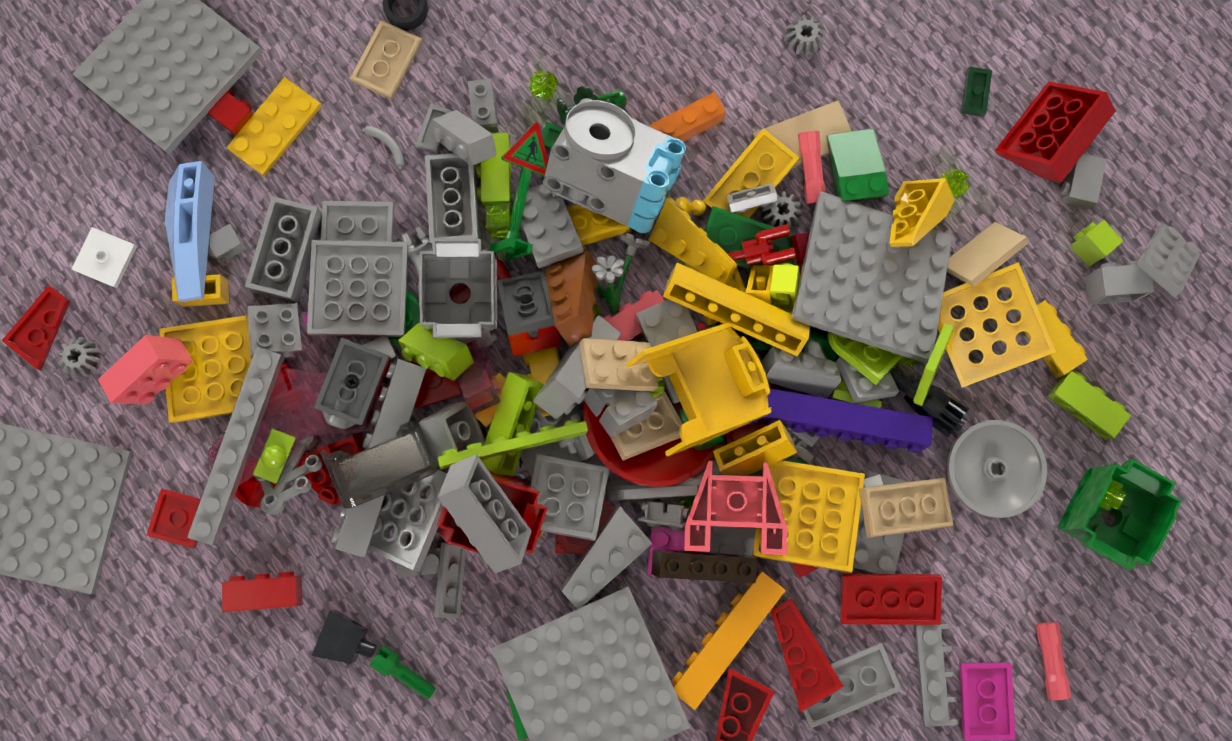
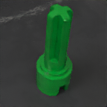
(387, 663)

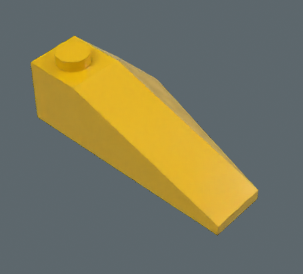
(919, 209)

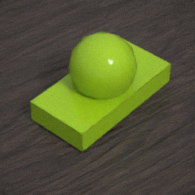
(274, 456)

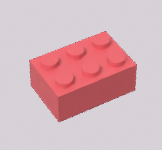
(145, 370)

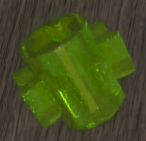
(543, 84)
(957, 181)
(1113, 497)

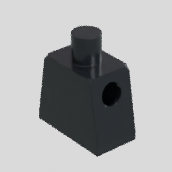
(342, 639)

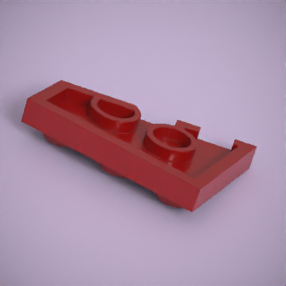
(38, 327)

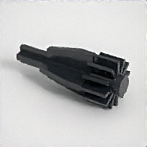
(945, 409)

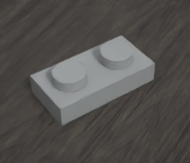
(753, 197)

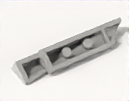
(625, 490)

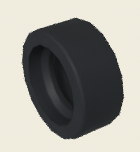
(409, 22)

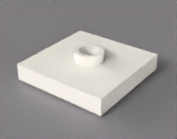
(104, 257)

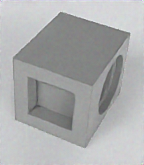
(225, 243)

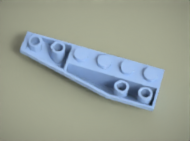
(189, 227)

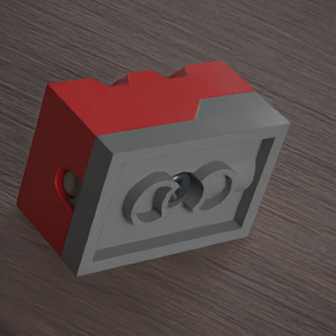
(528, 313)
(352, 384)

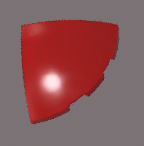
(321, 479)

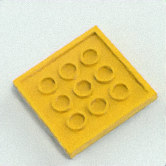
(217, 370)
(819, 512)

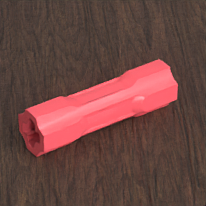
(812, 167)
(1056, 680)

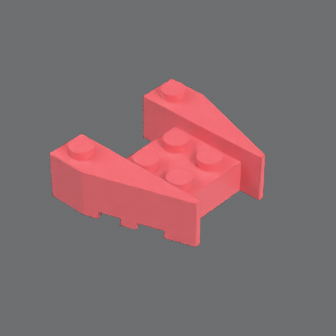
(736, 503)

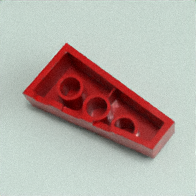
(742, 707)

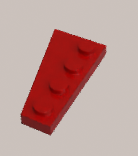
(807, 664)

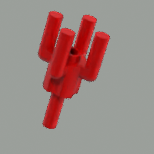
(762, 249)

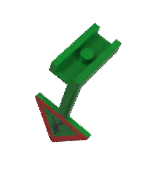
(530, 156)

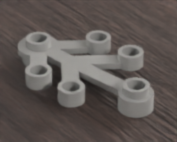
(275, 498)

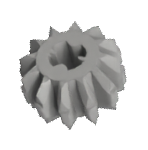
(805, 43)
(790, 215)
(85, 361)

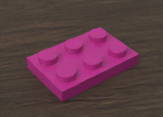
(987, 701)

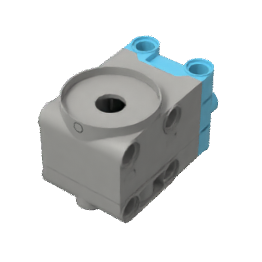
(613, 164)

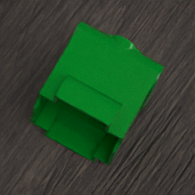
(1138, 524)

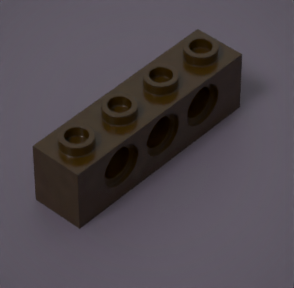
(704, 566)

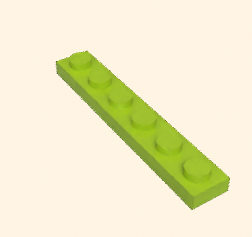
(522, 441)

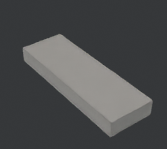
(450, 581)

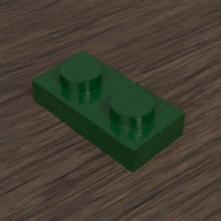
(976, 91)

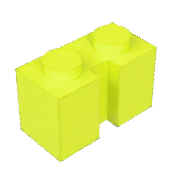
(785, 286)

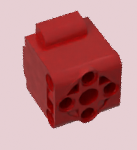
(523, 499)

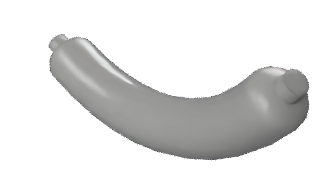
(389, 141)

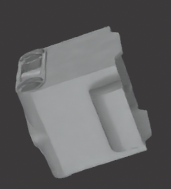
(455, 264)

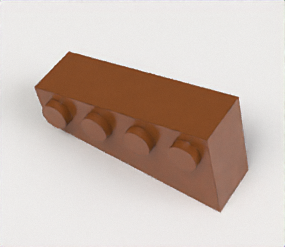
(572, 296)

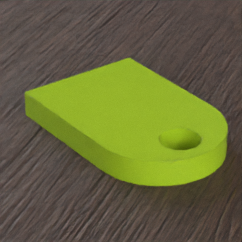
(867, 359)

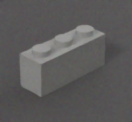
(464, 137)
(801, 373)

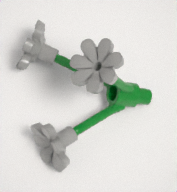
(611, 268)

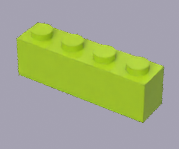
(511, 417)

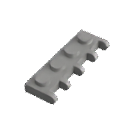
(933, 675)

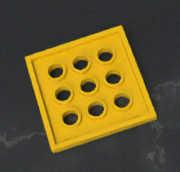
(1015, 355)

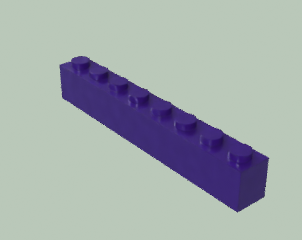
(849, 421)

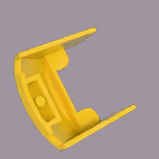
(714, 379)

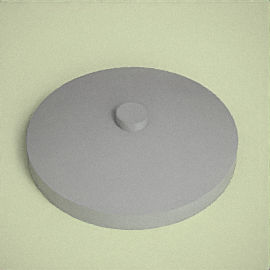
(997, 469)

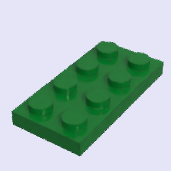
(732, 229)

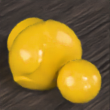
(697, 207)

